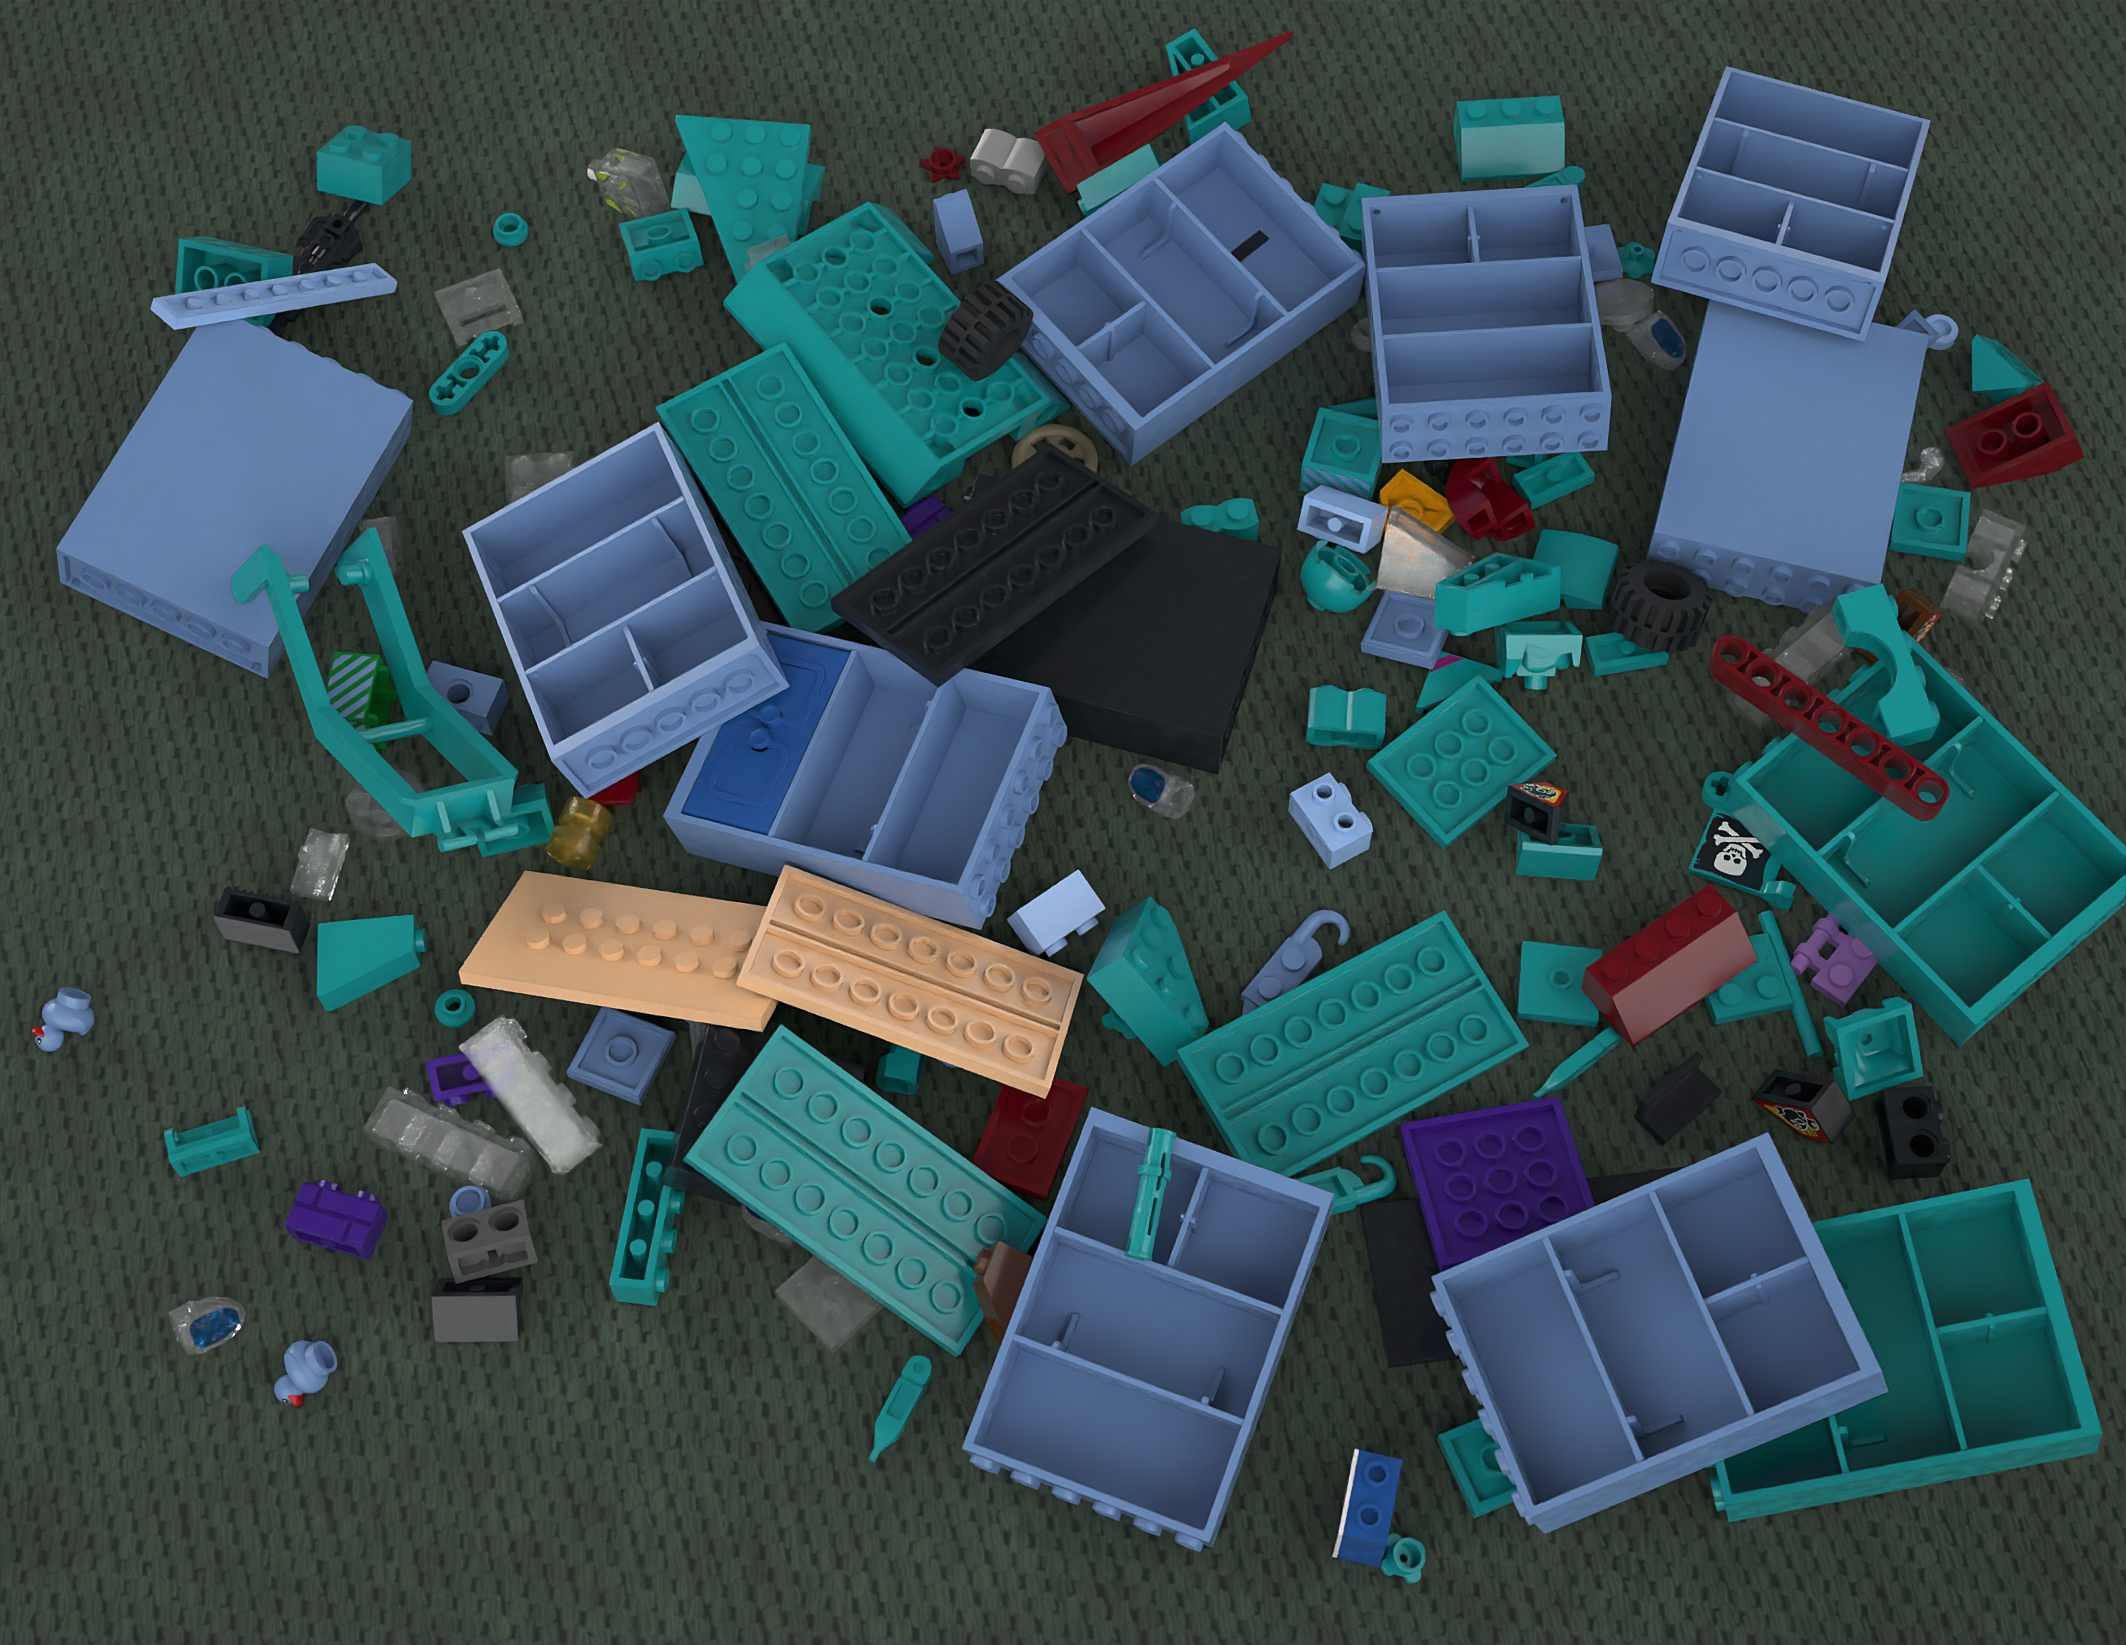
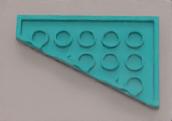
(749, 178)

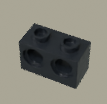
(1902, 1132)

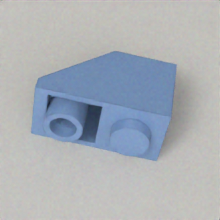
(957, 232)

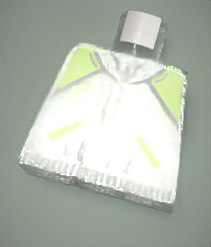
(630, 183)

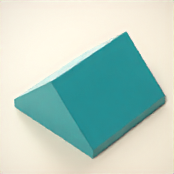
(1573, 857)

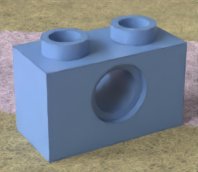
(484, 694)

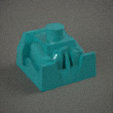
(1536, 649)
(1875, 1048)

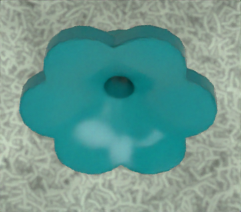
(1636, 260)

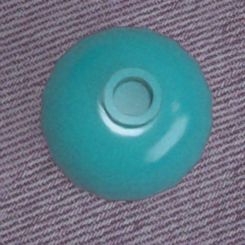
(1335, 578)

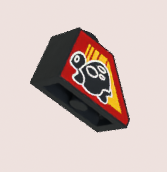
(1537, 810)
(1806, 1105)

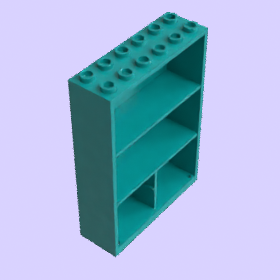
(1951, 904)
(1970, 1351)

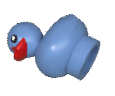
(67, 1013)
(306, 1369)

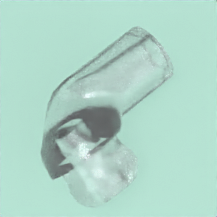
(1927, 470)

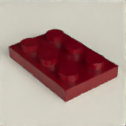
(1030, 1137)

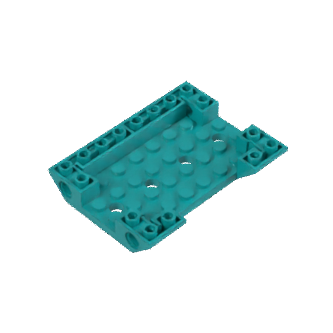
(864, 364)

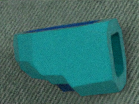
(900, 1070)

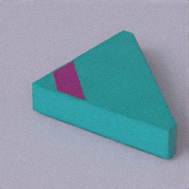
(1450, 675)

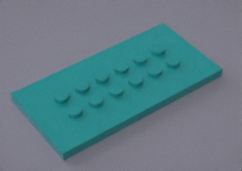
(785, 483)
(1352, 1049)
(861, 1187)

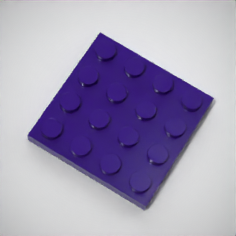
(1494, 1176)

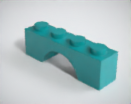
(1870, 623)

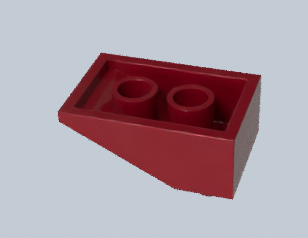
(2015, 439)

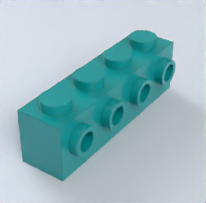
(647, 1225)

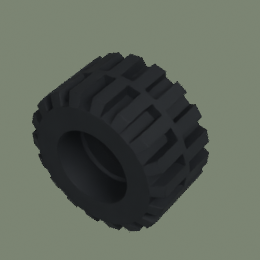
(985, 330)
(1659, 606)

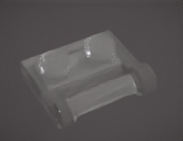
(476, 298)

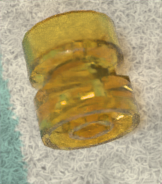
(580, 829)

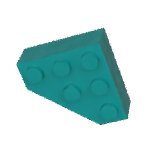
(1150, 981)

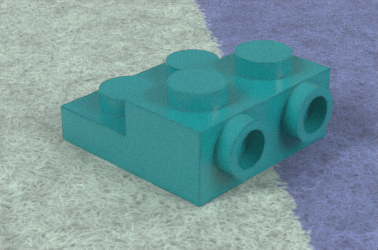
(1343, 210)
(661, 244)

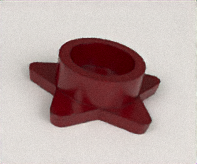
(940, 157)

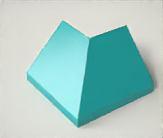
(1998, 371)

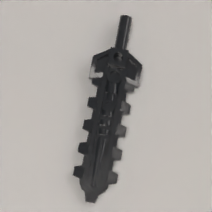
(325, 243)

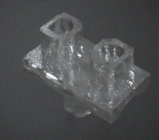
(319, 865)

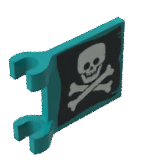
(1740, 861)

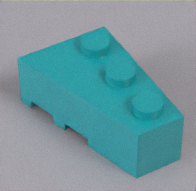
(1226, 106)
(1496, 593)

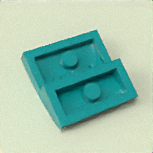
(1585, 566)

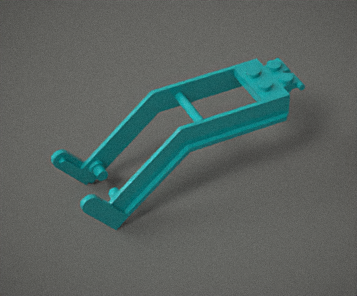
(453, 813)

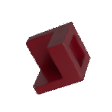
(619, 793)

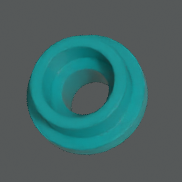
(510, 222)
(456, 1018)

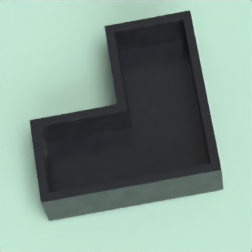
(717, 1067)

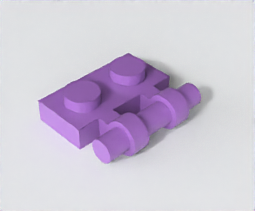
(1846, 967)

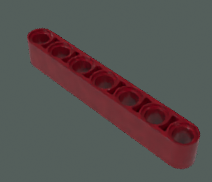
(1833, 745)

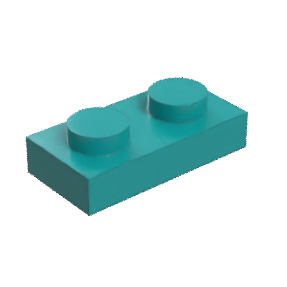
(1553, 479)
(1614, 654)

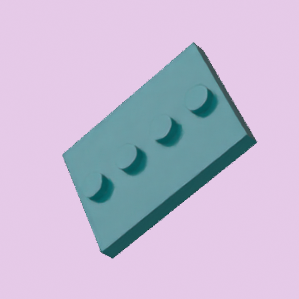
(1460, 761)

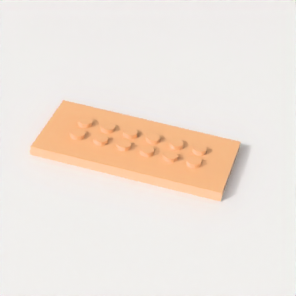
(622, 950)
(912, 981)

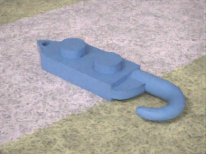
(1292, 961)

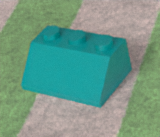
(1509, 138)
(218, 263)

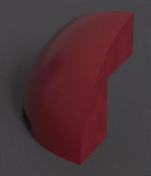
(1484, 502)

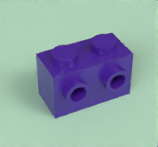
(454, 1079)

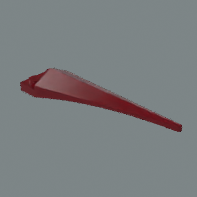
(1109, 131)

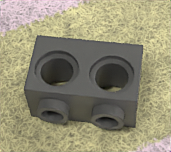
(489, 1241)

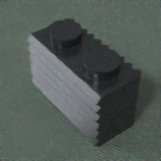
(262, 920)

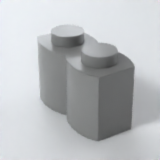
(1009, 162)

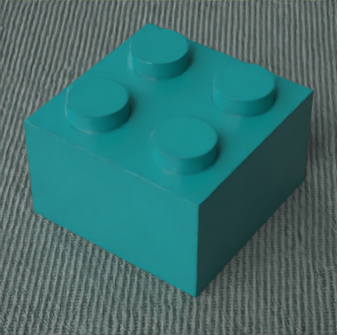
(364, 165)

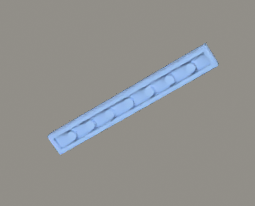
(272, 296)

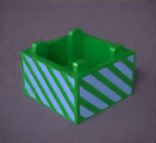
(361, 691)

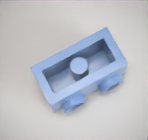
(1342, 518)
(1330, 820)
(1056, 914)

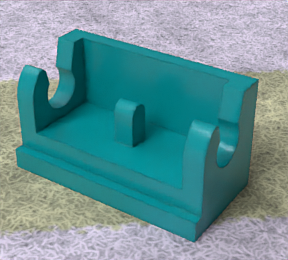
(212, 1143)

